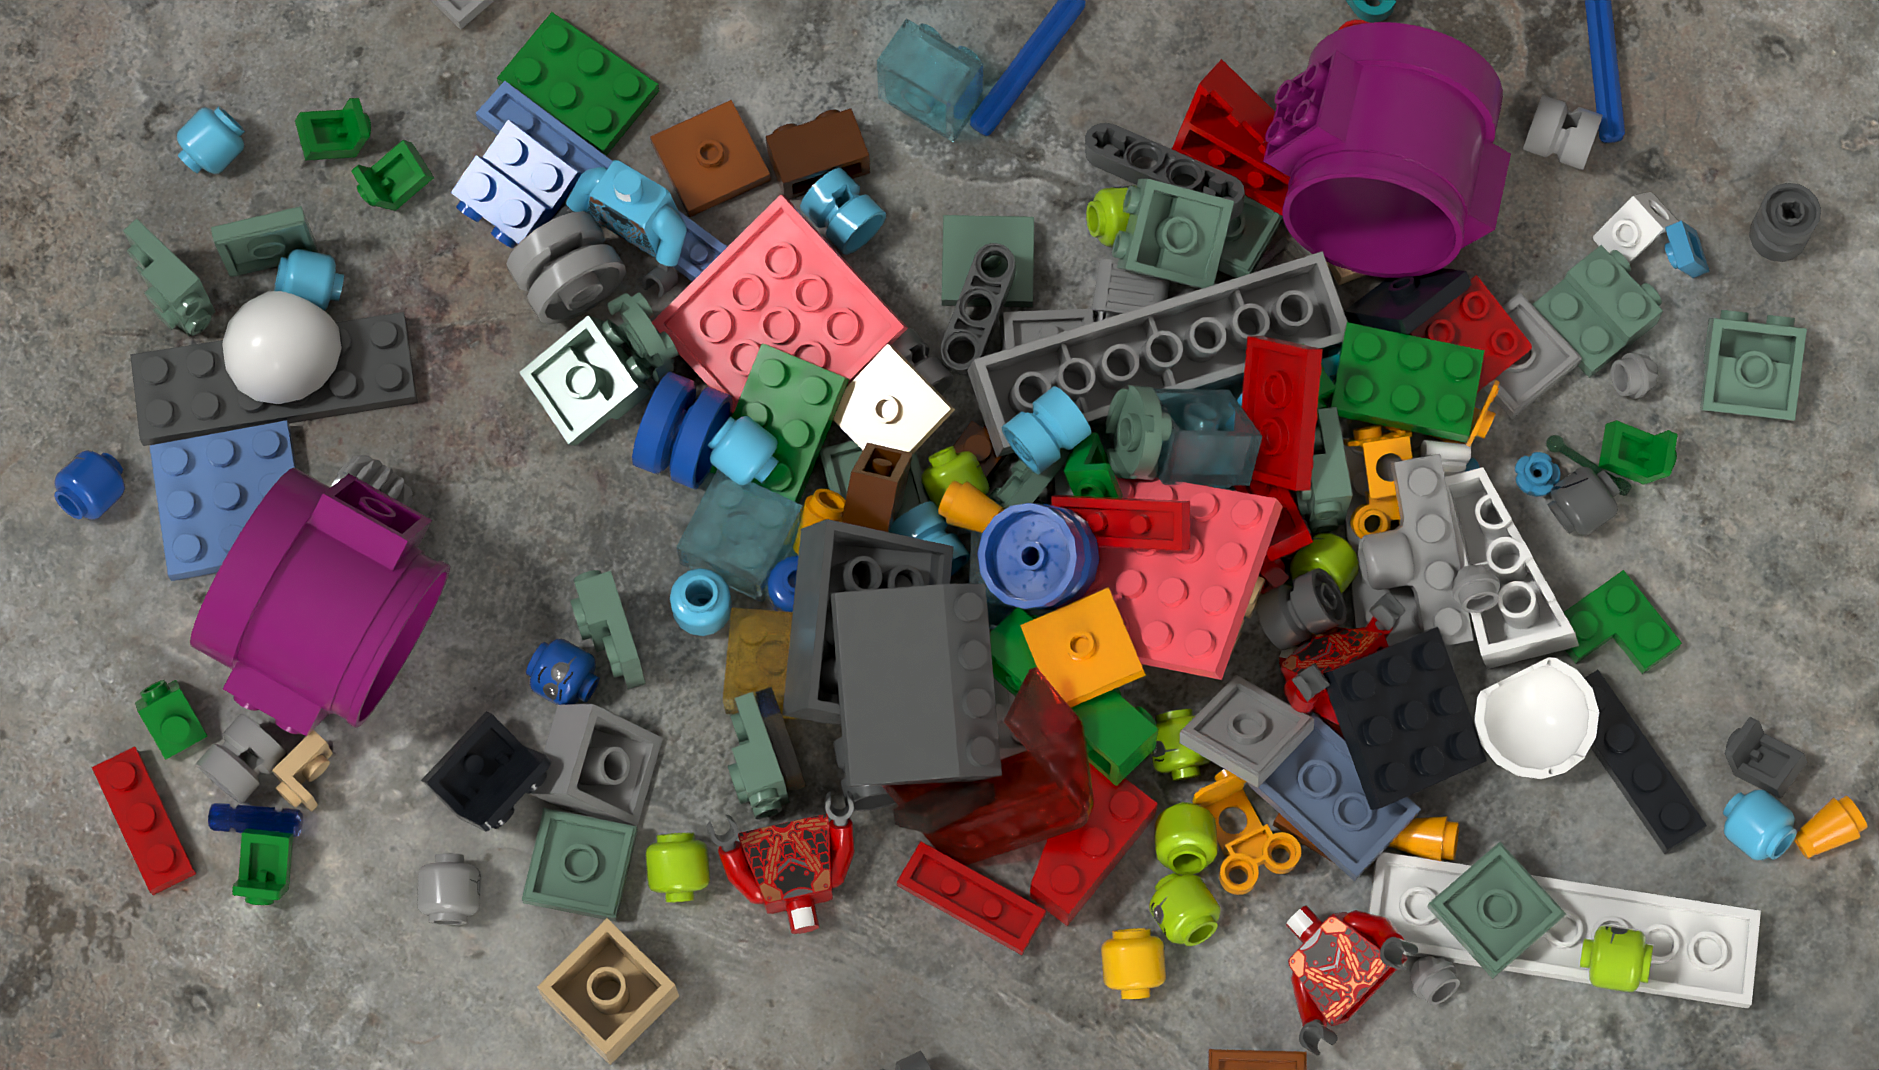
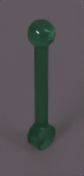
(1556, 444)

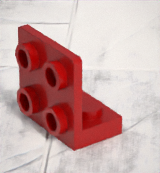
(1479, 323)

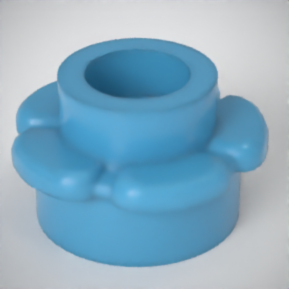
(1536, 485)

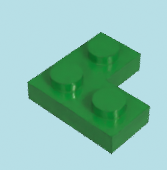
(1626, 615)

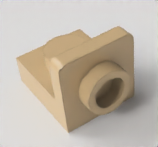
(303, 763)

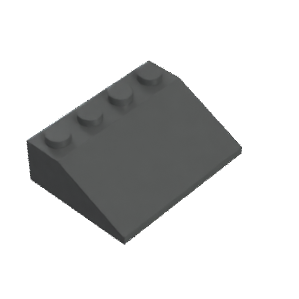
(836, 560)
(916, 685)

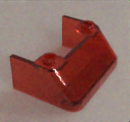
(1039, 789)

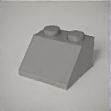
(598, 764)

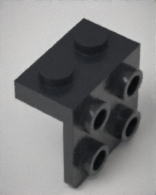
(486, 774)

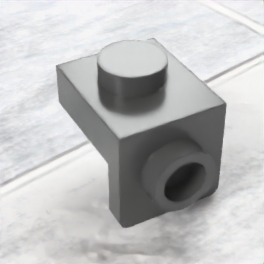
(1763, 759)

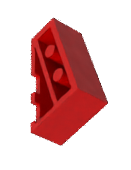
(1228, 132)
(1082, 859)

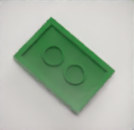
(580, 83)
(1407, 382)
(795, 406)

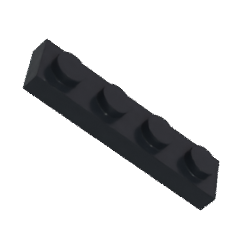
(1641, 772)

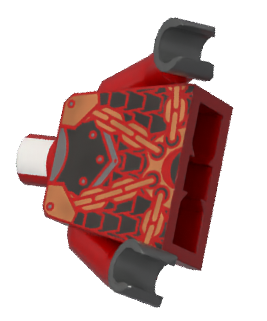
(1305, 664)
(790, 862)
(1340, 967)

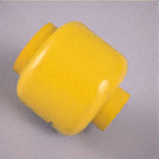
(1133, 962)

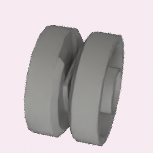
(566, 267)

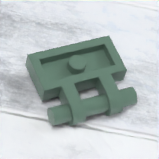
(1026, 485)

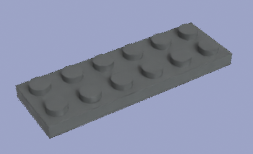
(191, 395)

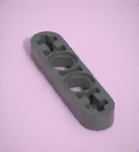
(1168, 165)

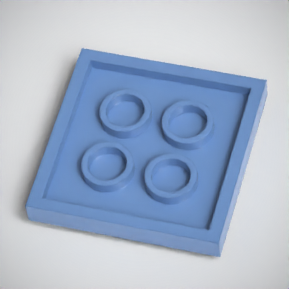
(211, 490)

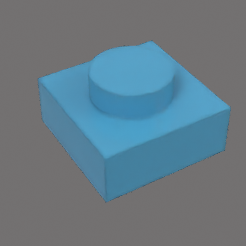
(1685, 249)

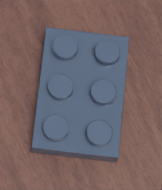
(1326, 802)

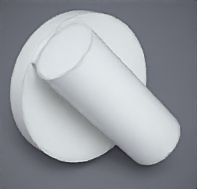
(1453, 455)

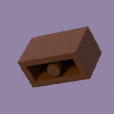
(813, 149)
(877, 487)

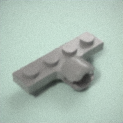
(1421, 549)

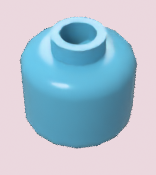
(210, 140)
(310, 277)
(743, 450)
(696, 588)
(1759, 825)

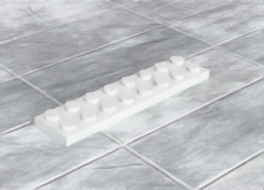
(1697, 946)

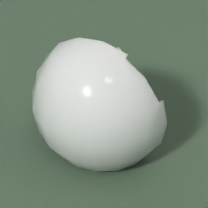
(280, 347)
(1538, 719)

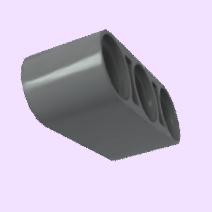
(978, 286)

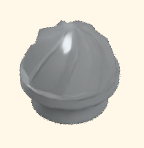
(1634, 375)
(1476, 589)
(1434, 979)

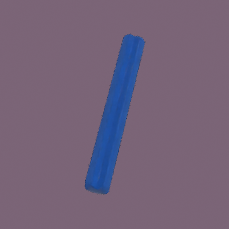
(1025, 65)
(1605, 70)

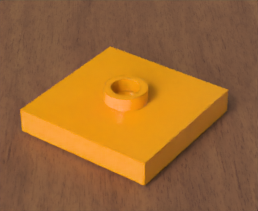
(1084, 648)

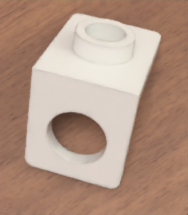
(1635, 226)

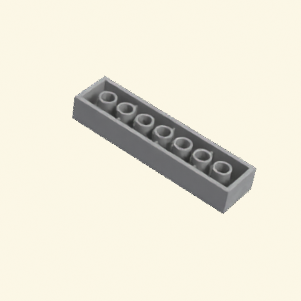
(1165, 345)

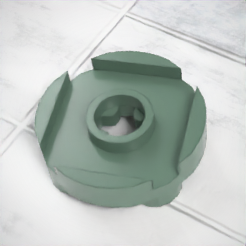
(642, 337)
(1138, 432)

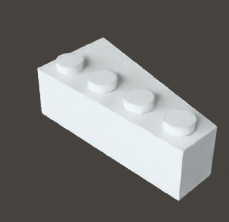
(1527, 616)

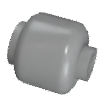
(448, 890)

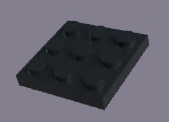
(1404, 718)

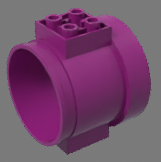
(1390, 149)
(320, 601)

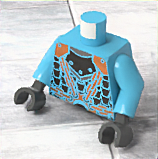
(636, 212)

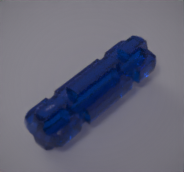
(224, 817)

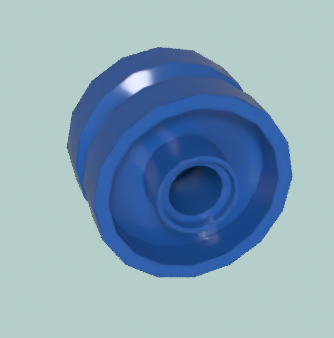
(679, 429)
(1065, 561)

